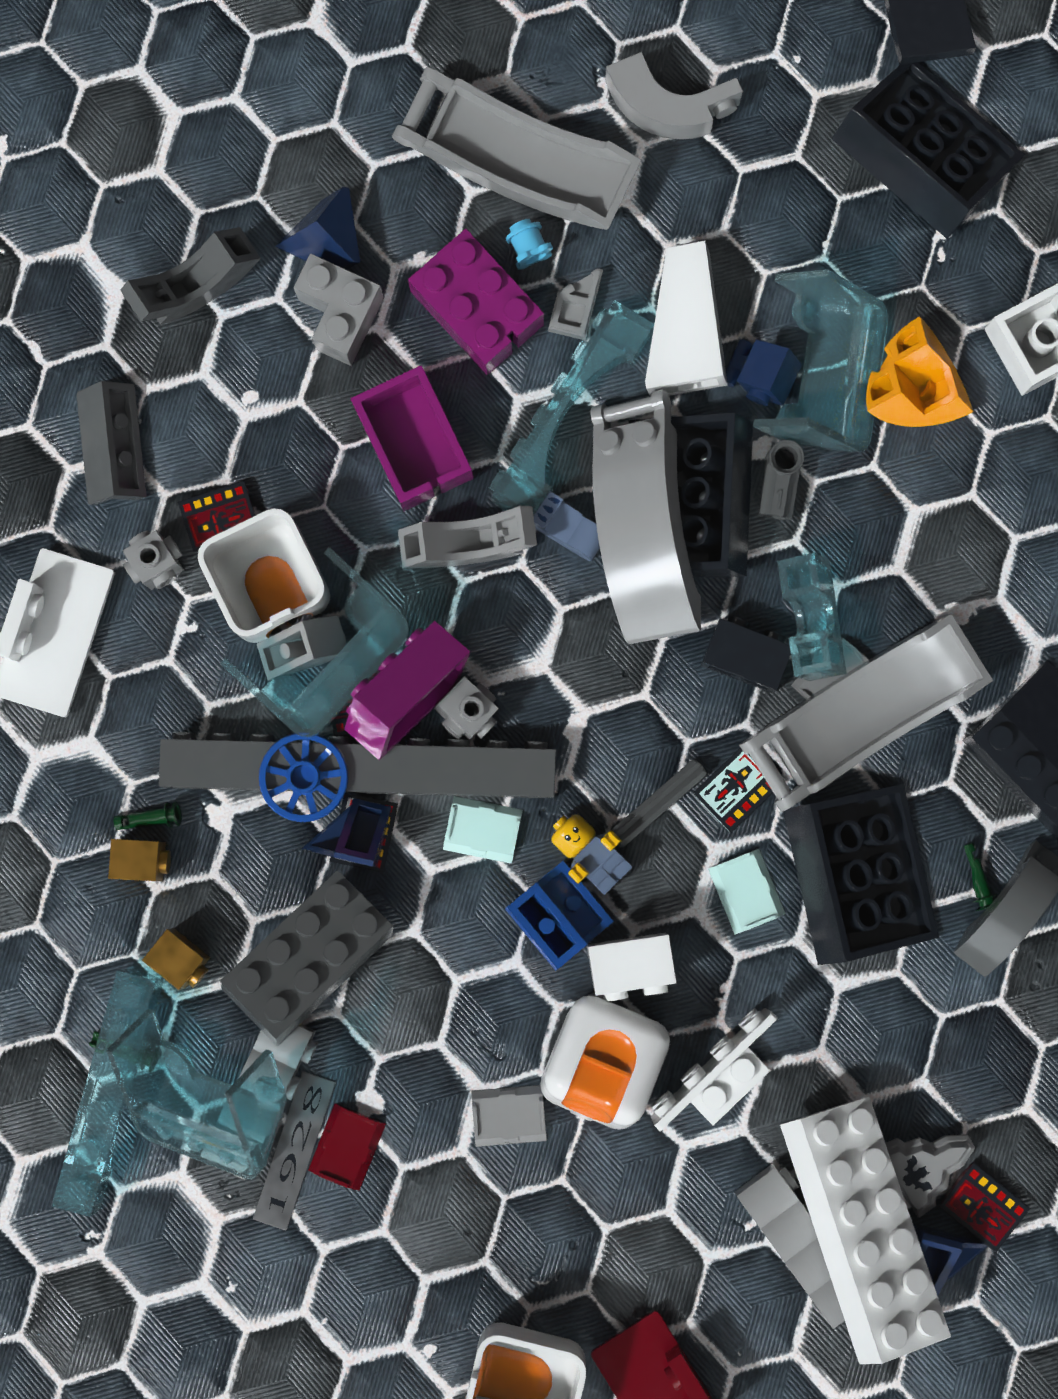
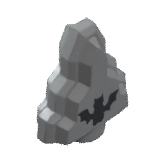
(926, 1166)

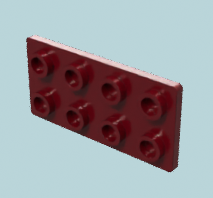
(648, 1363)

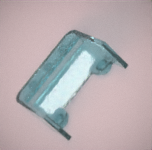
(841, 351)
(314, 707)
(194, 1112)

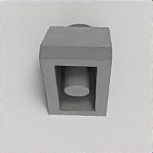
(302, 646)

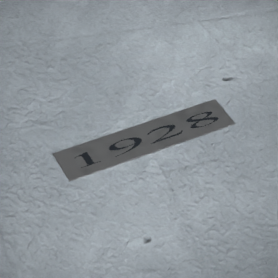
(294, 1151)

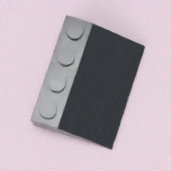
(927, 146)
(714, 491)
(1022, 744)
(860, 874)

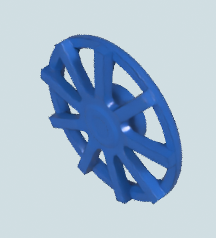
(303, 778)

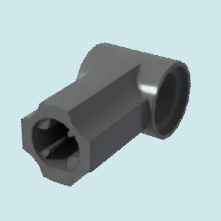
(780, 484)

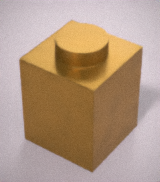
(138, 860)
(177, 960)

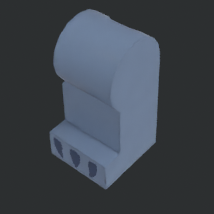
(567, 527)

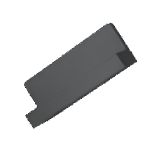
(111, 442)

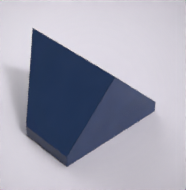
(326, 232)
(354, 834)
(945, 1253)

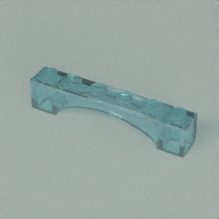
(616, 340)
(101, 1106)

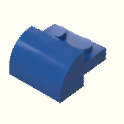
(558, 916)

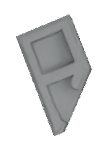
(575, 307)

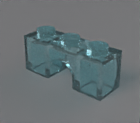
(810, 591)

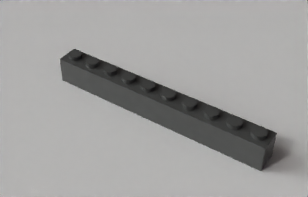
(403, 770)

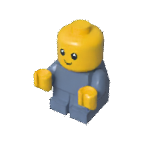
(592, 855)

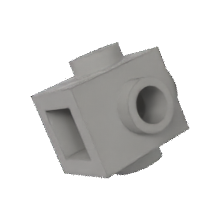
(163, 568)
(472, 696)

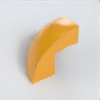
(916, 381)

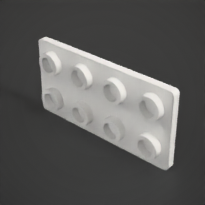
(51, 631)
(723, 1078)

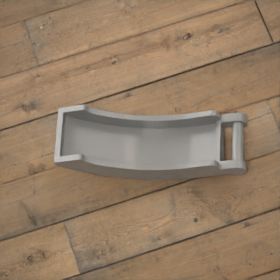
(518, 153)
(642, 521)
(868, 709)

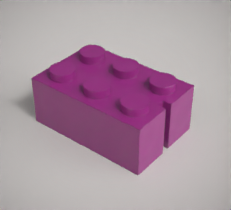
(476, 301)
(412, 437)
(405, 689)

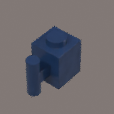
(763, 371)

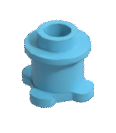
(528, 243)

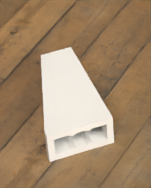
(686, 332)

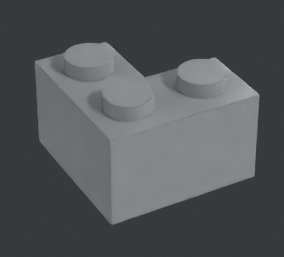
(347, 306)

